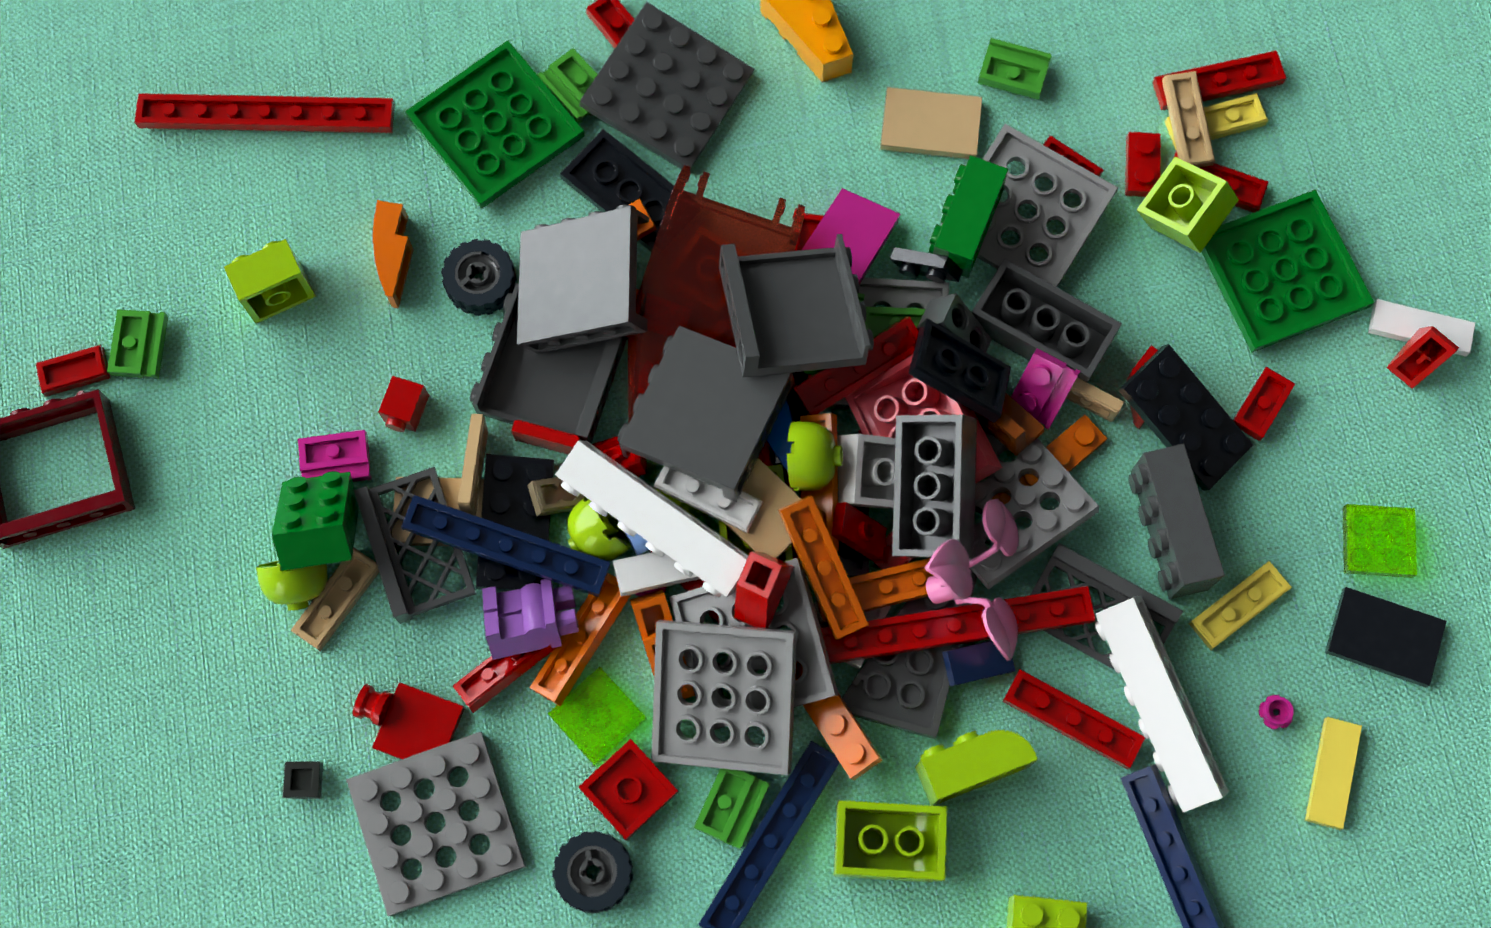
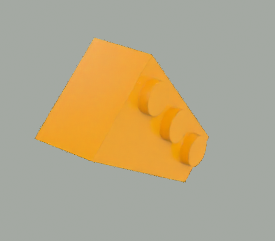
(814, 32)

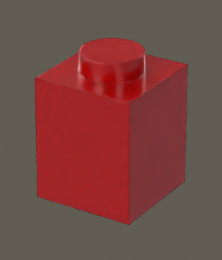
(403, 404)

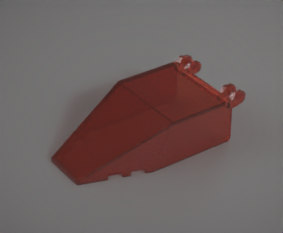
(684, 274)

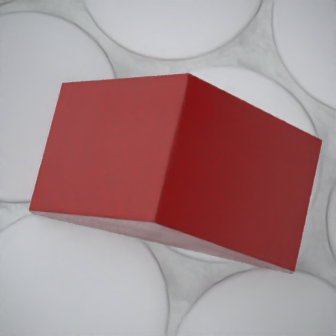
(1421, 355)

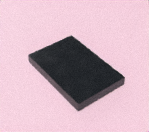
(960, 370)
(1385, 637)

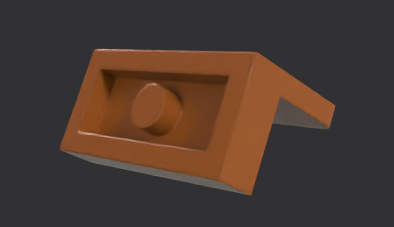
(1015, 428)

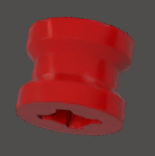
(372, 704)

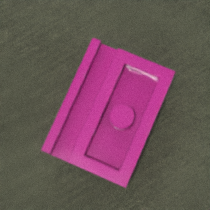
(1044, 386)
(336, 453)

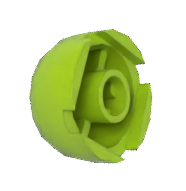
(812, 456)
(595, 533)
(291, 586)

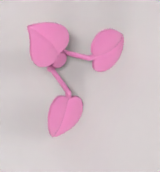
(954, 581)

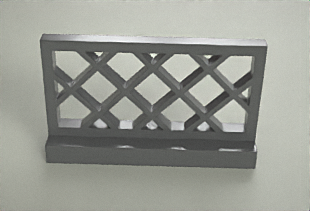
(387, 555)
(1105, 583)

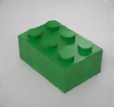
(969, 212)
(315, 520)

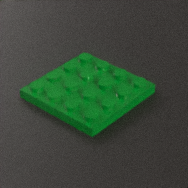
(494, 124)
(1285, 271)

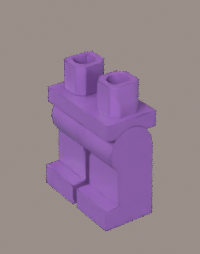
(528, 618)

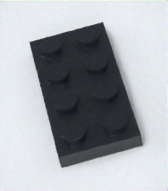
(614, 176)
(1186, 413)
(509, 503)

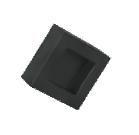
(302, 780)

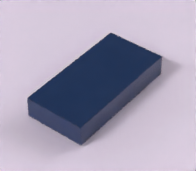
(975, 663)

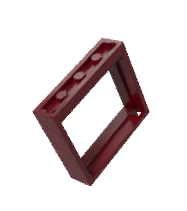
(83, 511)

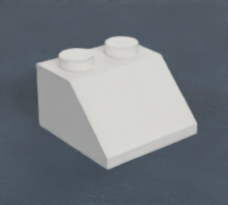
(867, 471)

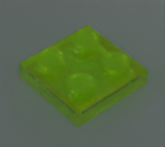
(1379, 541)
(597, 716)

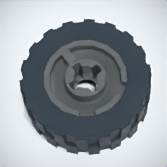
(471, 293)
(610, 884)

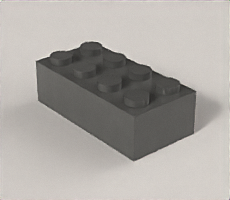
(1033, 314)
(934, 483)
(1175, 522)

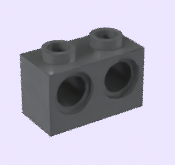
(956, 317)

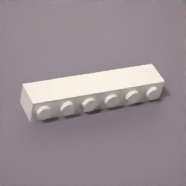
(653, 517)
(1161, 704)

